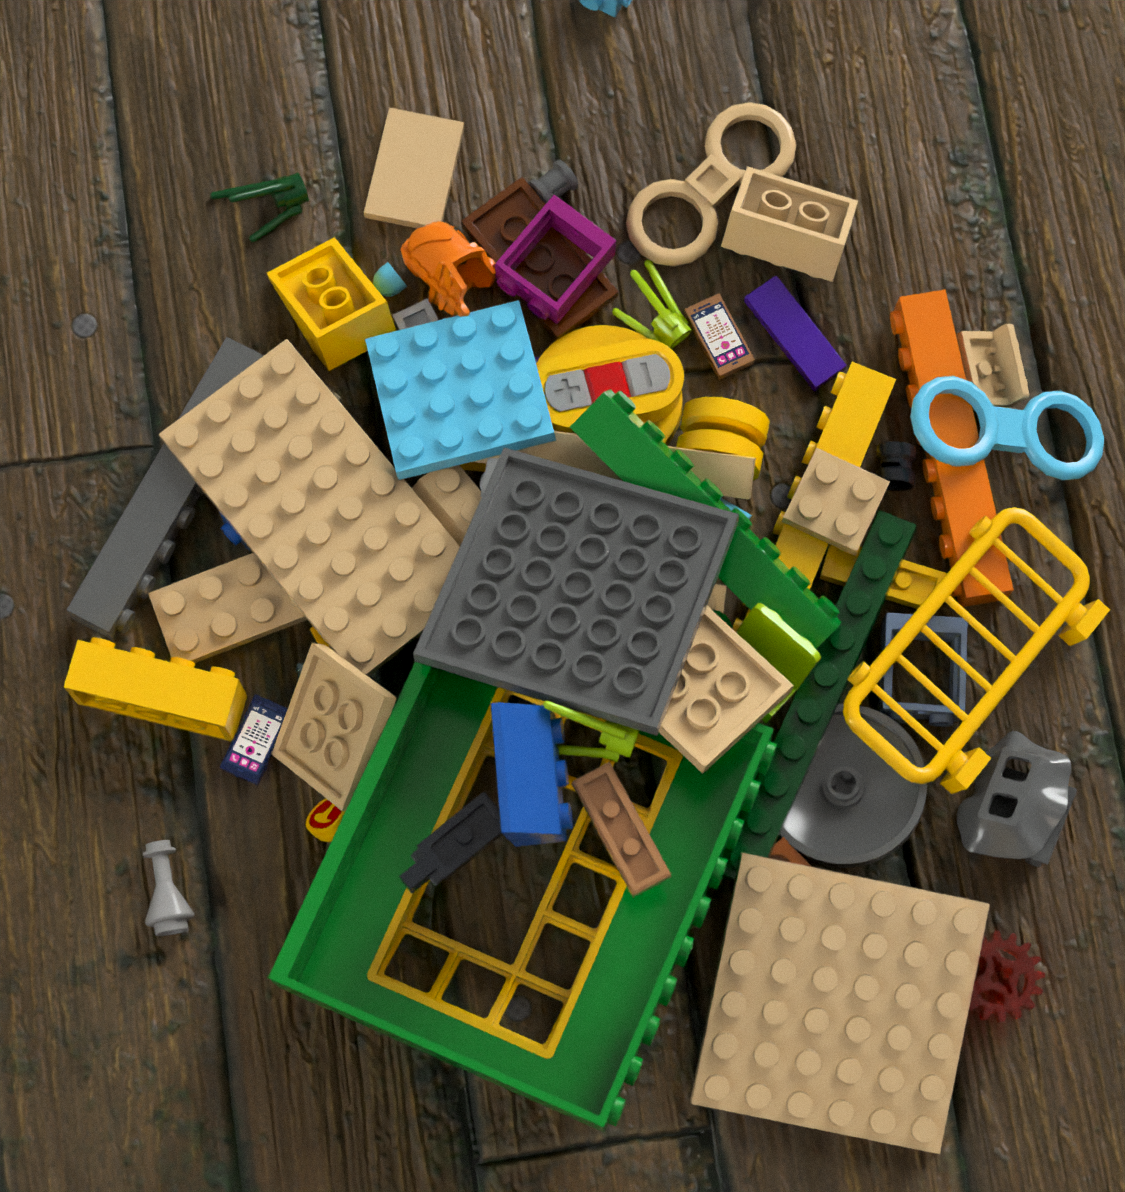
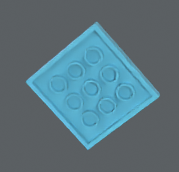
(459, 390)

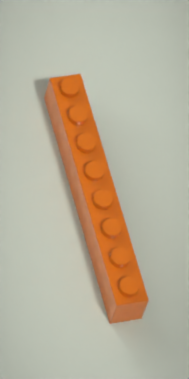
(962, 491)

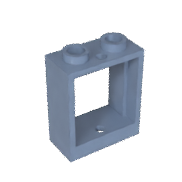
(949, 630)

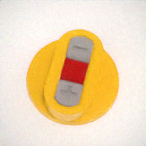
(613, 358)

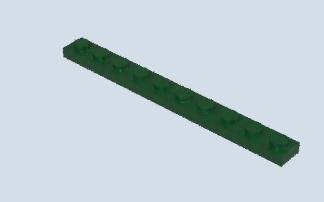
(823, 687)

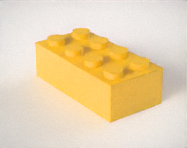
(156, 689)

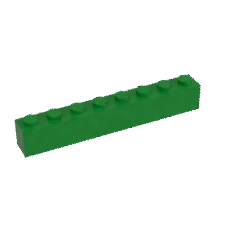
(751, 565)

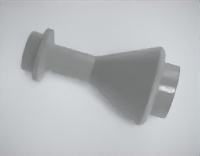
(168, 908)

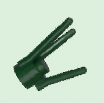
(286, 192)

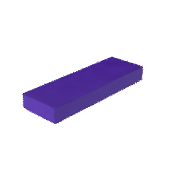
(795, 333)

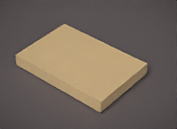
(413, 169)

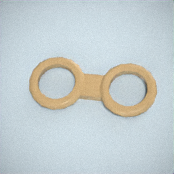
(707, 184)

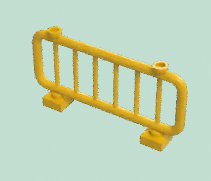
(1080, 622)

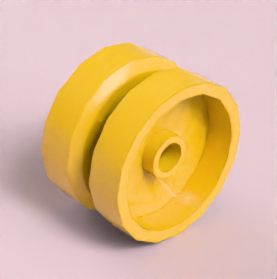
(724, 427)

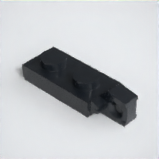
(454, 843)

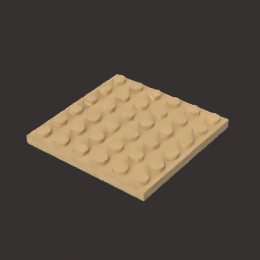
(839, 1003)

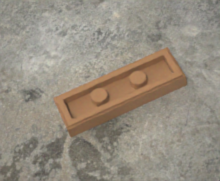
(621, 829)

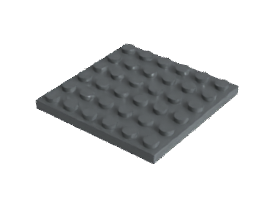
(578, 590)

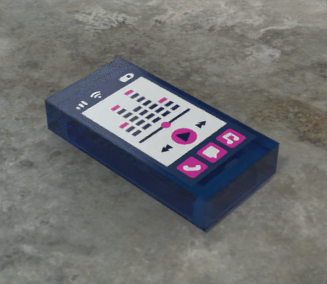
(254, 740)

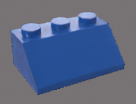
(530, 774)

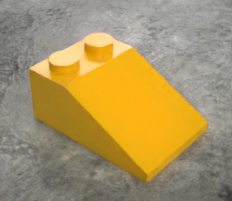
(332, 302)

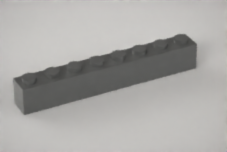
(150, 521)

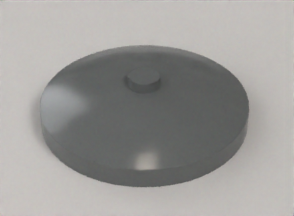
(852, 801)

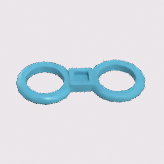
(1007, 428)

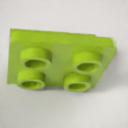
(780, 646)

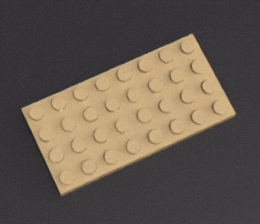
(318, 506)

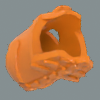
(435, 257)

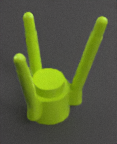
(670, 324)
(616, 737)

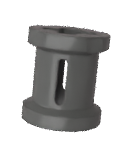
(555, 182)

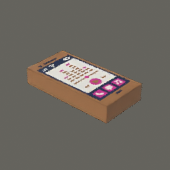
(719, 336)

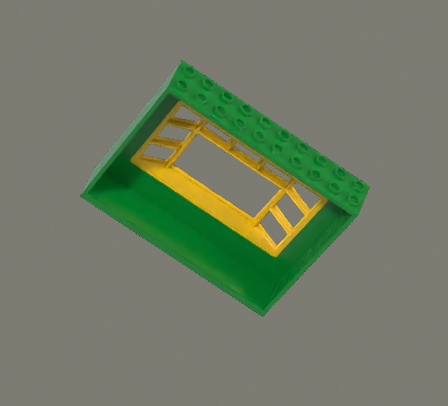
(363, 910)

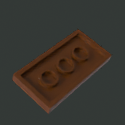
(550, 264)

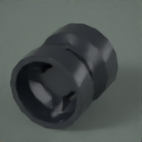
(896, 464)

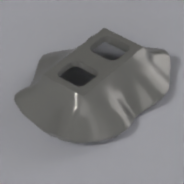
(1039, 806)

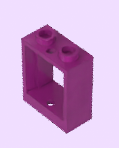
(575, 228)

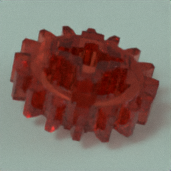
(1005, 993)

